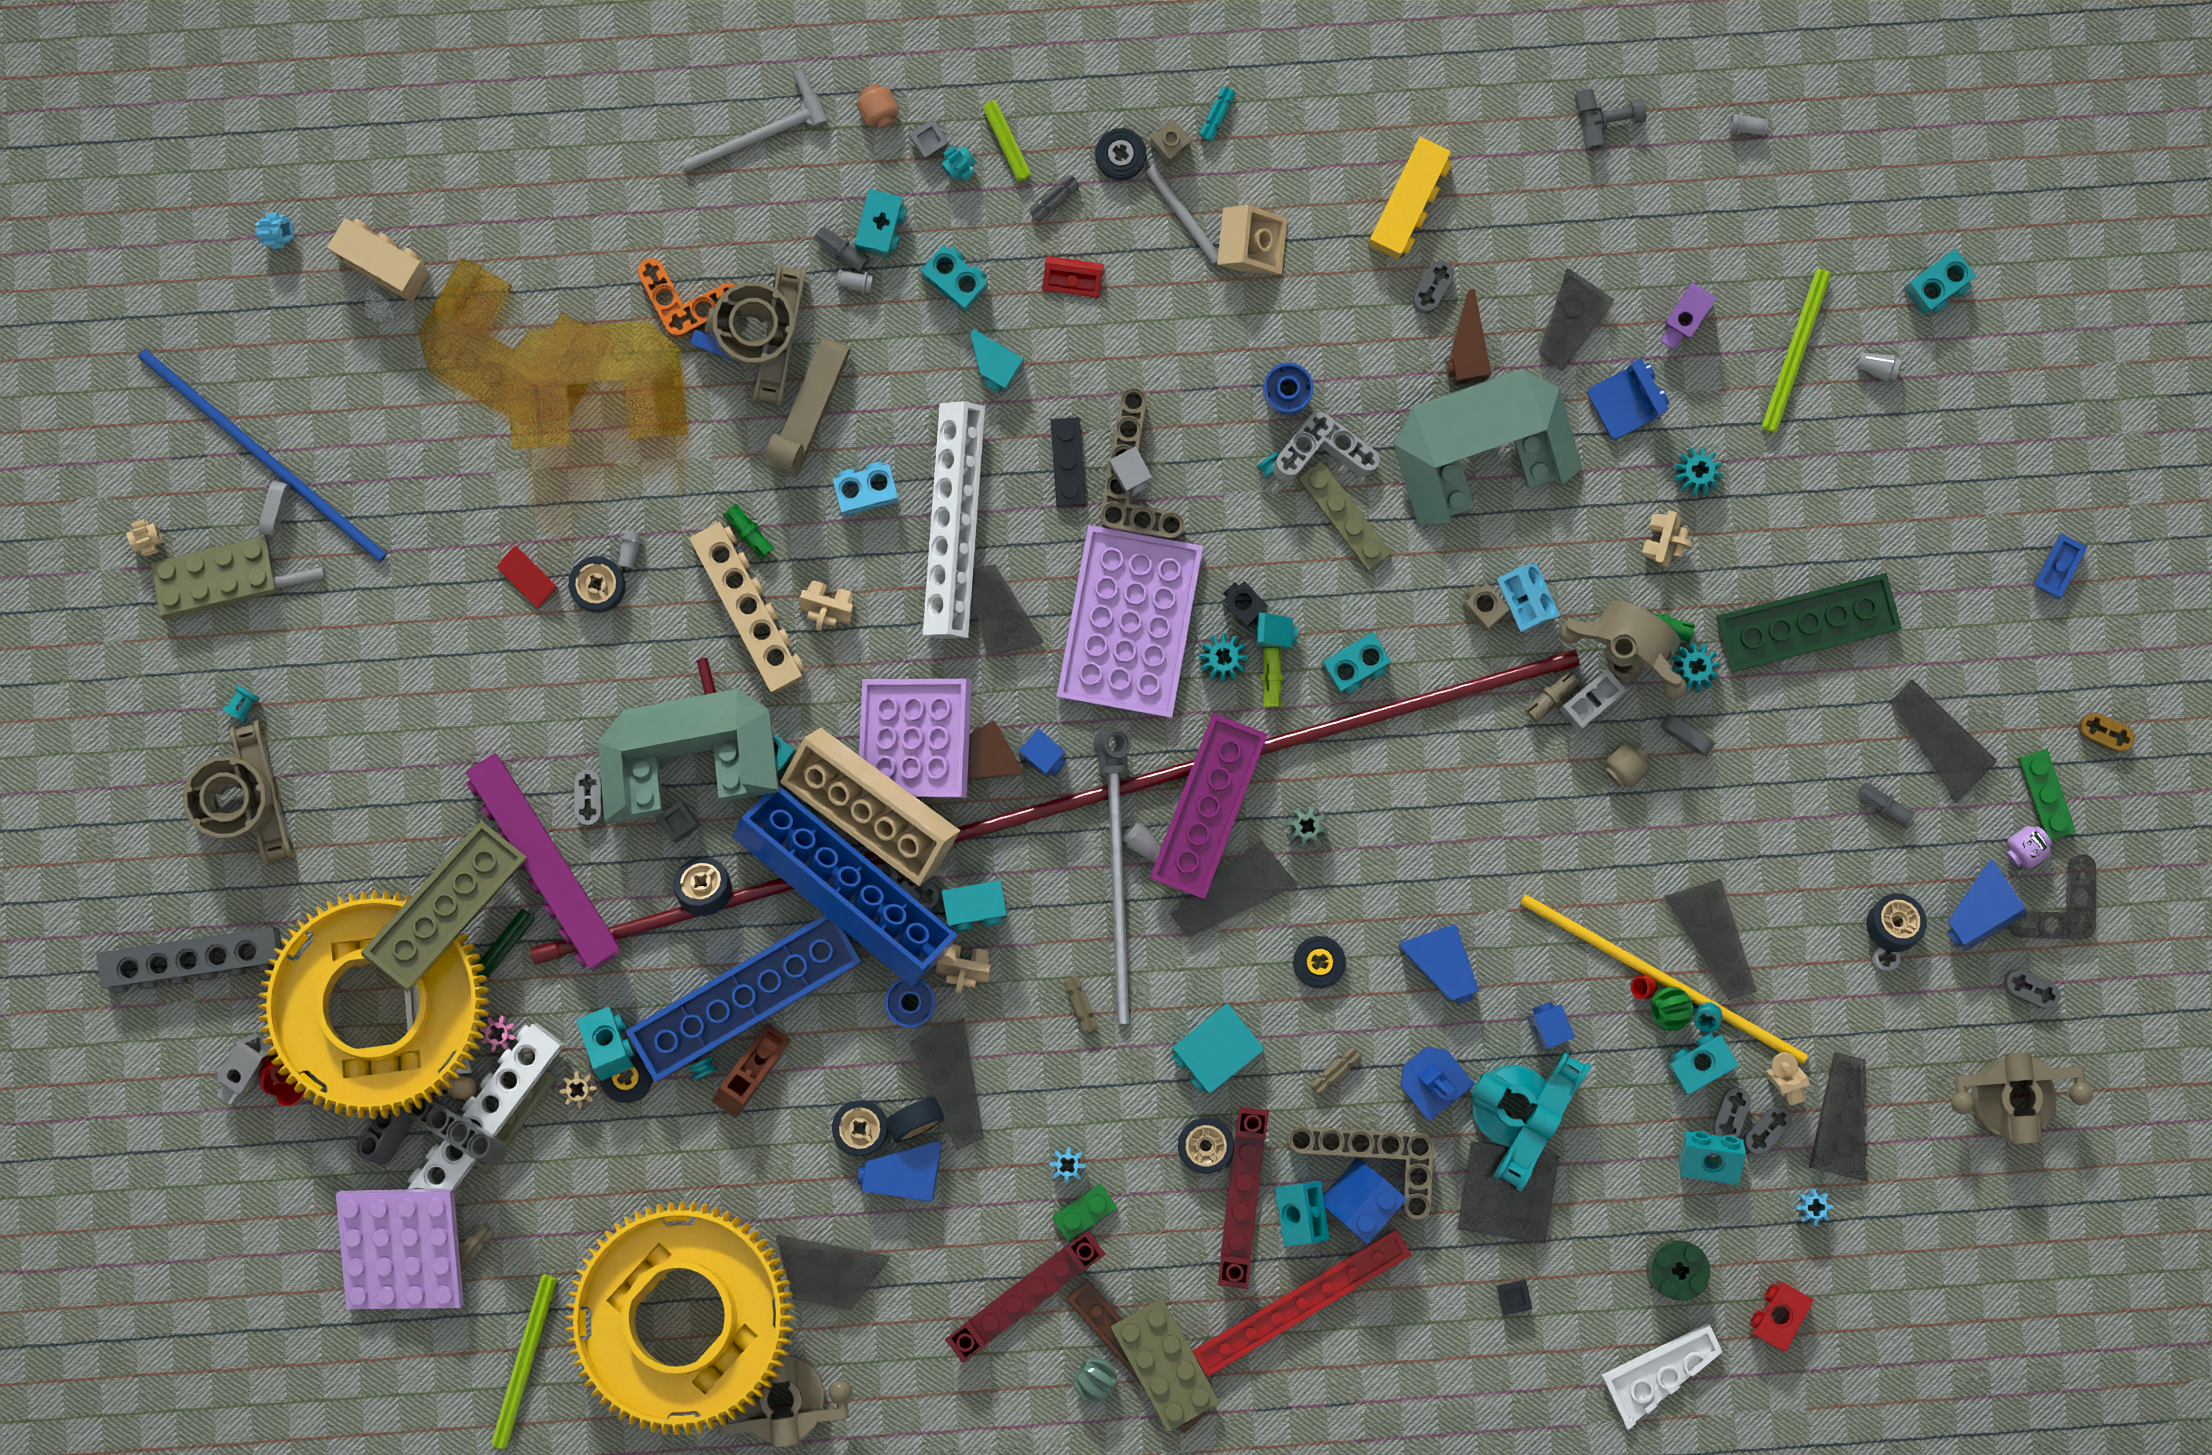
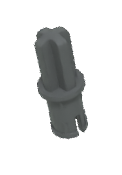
(841, 249)
(1885, 804)

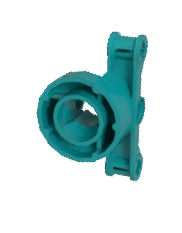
(1548, 1103)

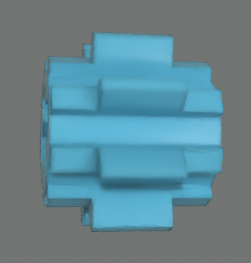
(274, 230)
(1076, 1165)
(1819, 1213)

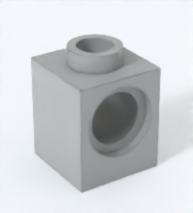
(1131, 472)

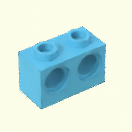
(867, 496)
(1528, 597)

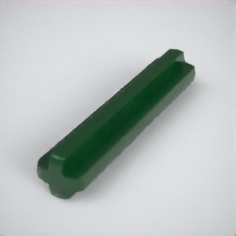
(505, 942)

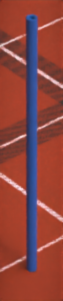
(262, 455)

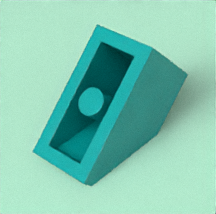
(995, 363)
(1275, 632)

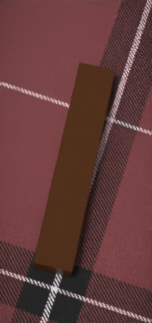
(1100, 1316)

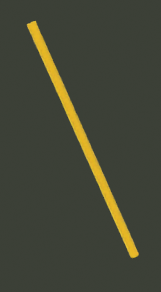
(1659, 976)

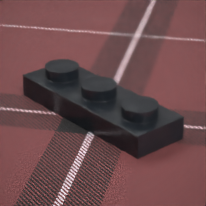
(1067, 462)

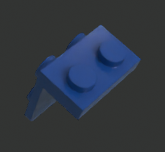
(1628, 399)

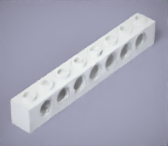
(953, 520)
(546, 1049)

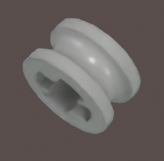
(1890, 965)

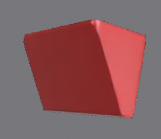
(1072, 276)
(527, 577)

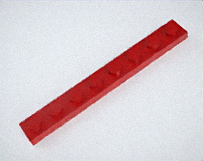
(1301, 1302)

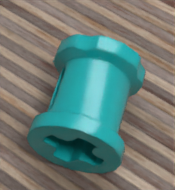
(241, 693)

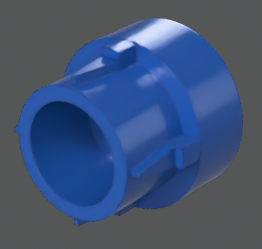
(1288, 373)
(906, 1018)

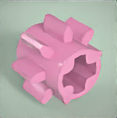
(489, 1031)

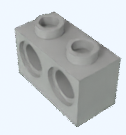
(1592, 700)

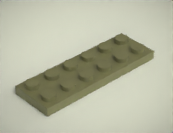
(444, 906)

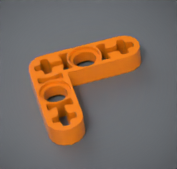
(676, 307)

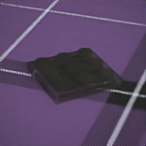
(1496, 1206)

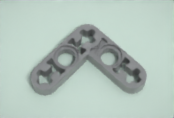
(1325, 439)

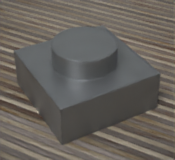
(929, 139)

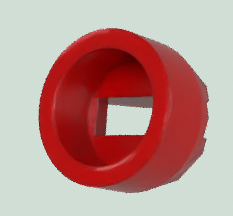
(1643, 987)

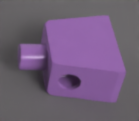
(1693, 303)

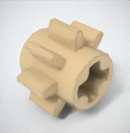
(144, 537)
(570, 1090)

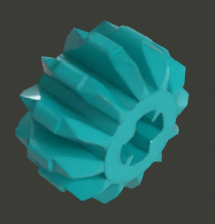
(1706, 480)
(1233, 656)
(1689, 657)

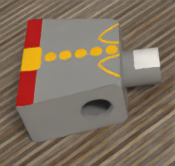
(243, 1067)

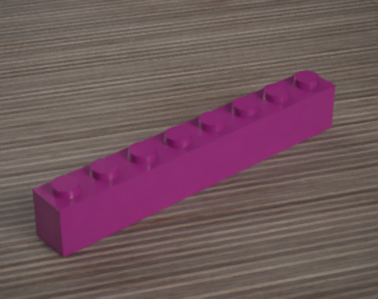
(544, 863)

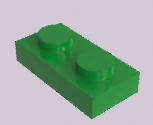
(1084, 1212)

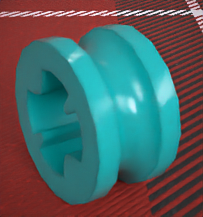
(1267, 465)
(1707, 1024)
(702, 1068)

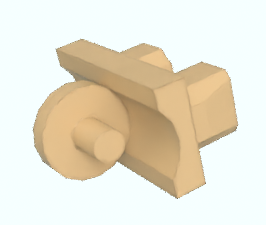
(1669, 527)
(826, 609)
(962, 971)
(1788, 1078)

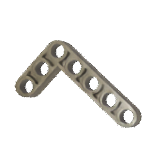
(790, 449)
(1121, 502)
(1375, 1150)

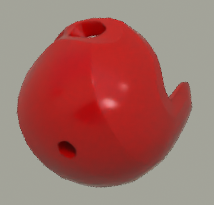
(276, 1085)

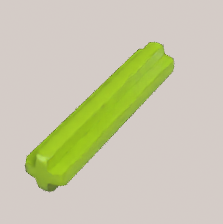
(1006, 140)

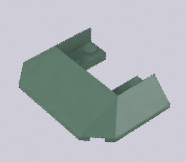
(1476, 420)
(719, 721)

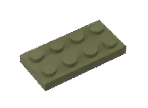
(213, 577)
(1165, 1364)

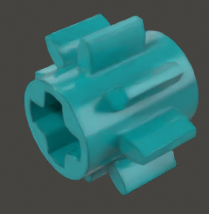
(958, 163)

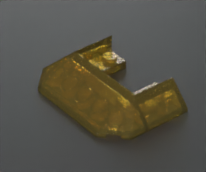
(457, 342)
(593, 355)

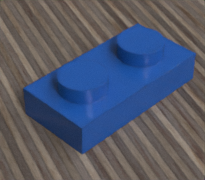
(2060, 566)

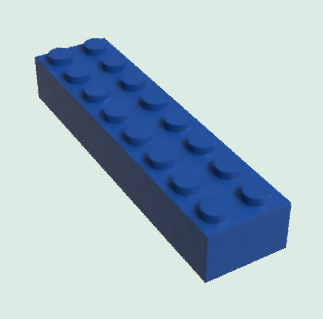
(844, 885)
(743, 997)

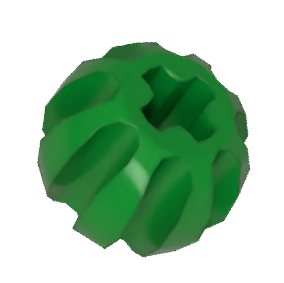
(1672, 1008)

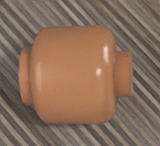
(877, 106)

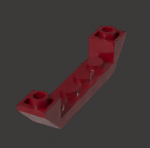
(1242, 1197)
(1024, 1296)

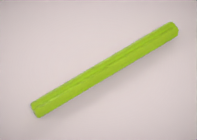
(1796, 350)
(524, 1361)

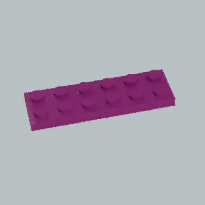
(1208, 806)

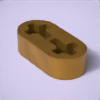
(2103, 738)

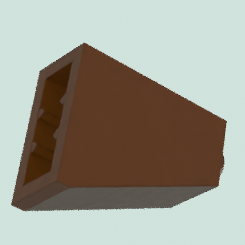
(991, 755)

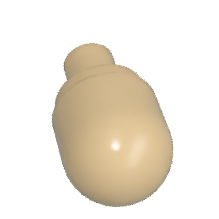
(462, 1088)

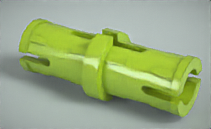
(1272, 677)

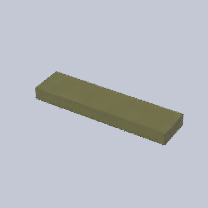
(522, 1113)

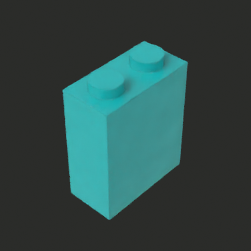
(1216, 1049)

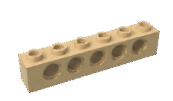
(706, 545)

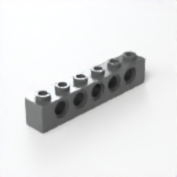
(113, 963)

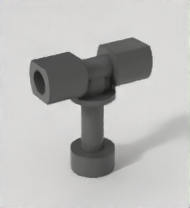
(1597, 118)

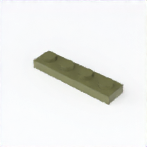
(1344, 516)

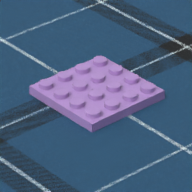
(918, 733)
(399, 1249)

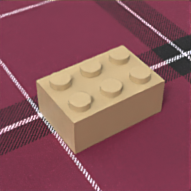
(379, 258)

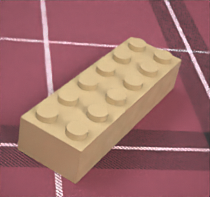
(869, 806)

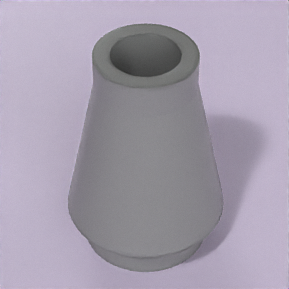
(1880, 365)
(1141, 841)

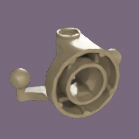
(1632, 640)
(1992, 1092)
(807, 1407)

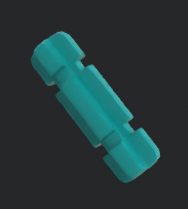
(1217, 114)

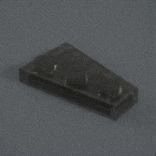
(1573, 319)
(999, 614)

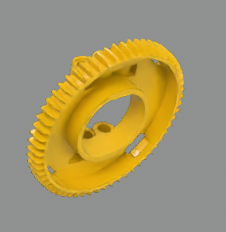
(372, 1076)
(630, 1268)

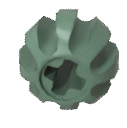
(1309, 835)
(1094, 1380)

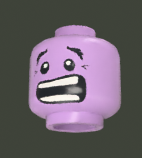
(2029, 847)

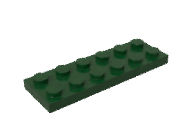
(1808, 622)

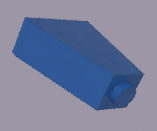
(1985, 909)
(1443, 962)
(904, 1173)

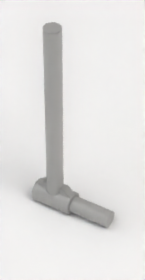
(810, 112)

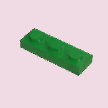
(2046, 794)

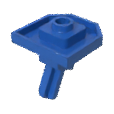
(1434, 1081)

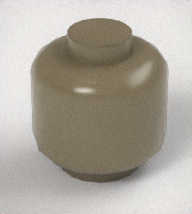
(1627, 765)

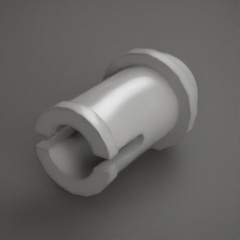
(1748, 124)
(855, 281)
(628, 549)

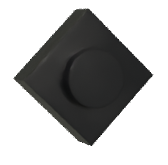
(1514, 1297)

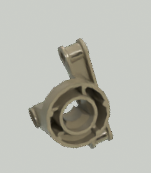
(768, 304)
(261, 806)

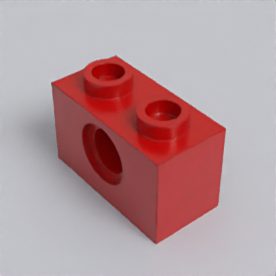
(1796, 1307)

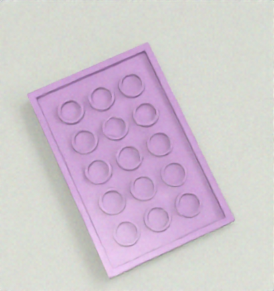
(1129, 621)

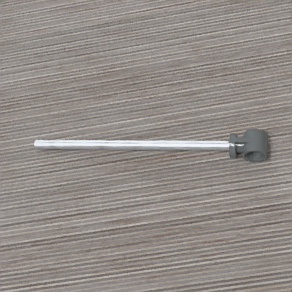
(1114, 763)

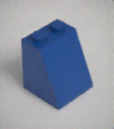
(1362, 1200)

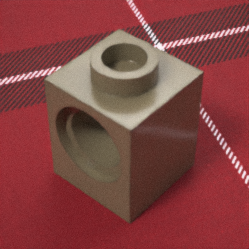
(1170, 142)
(1485, 619)

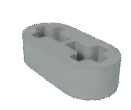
(273, 508)
(580, 797)

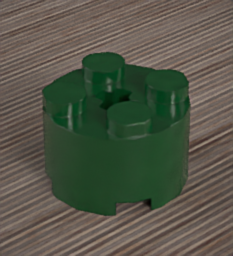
(1670, 1285)

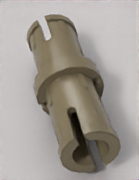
(1552, 697)

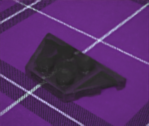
(828, 1272)

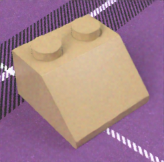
(1252, 240)

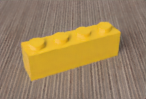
(1409, 199)

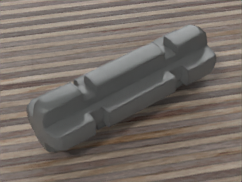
(1054, 198)

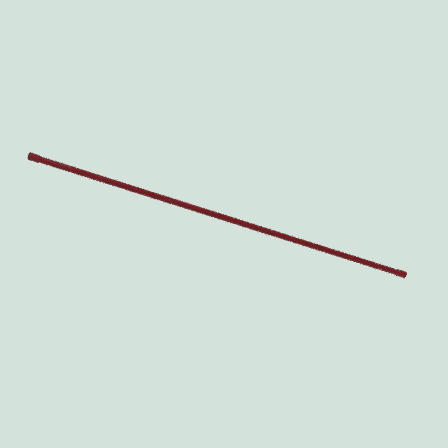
(1552, 664)

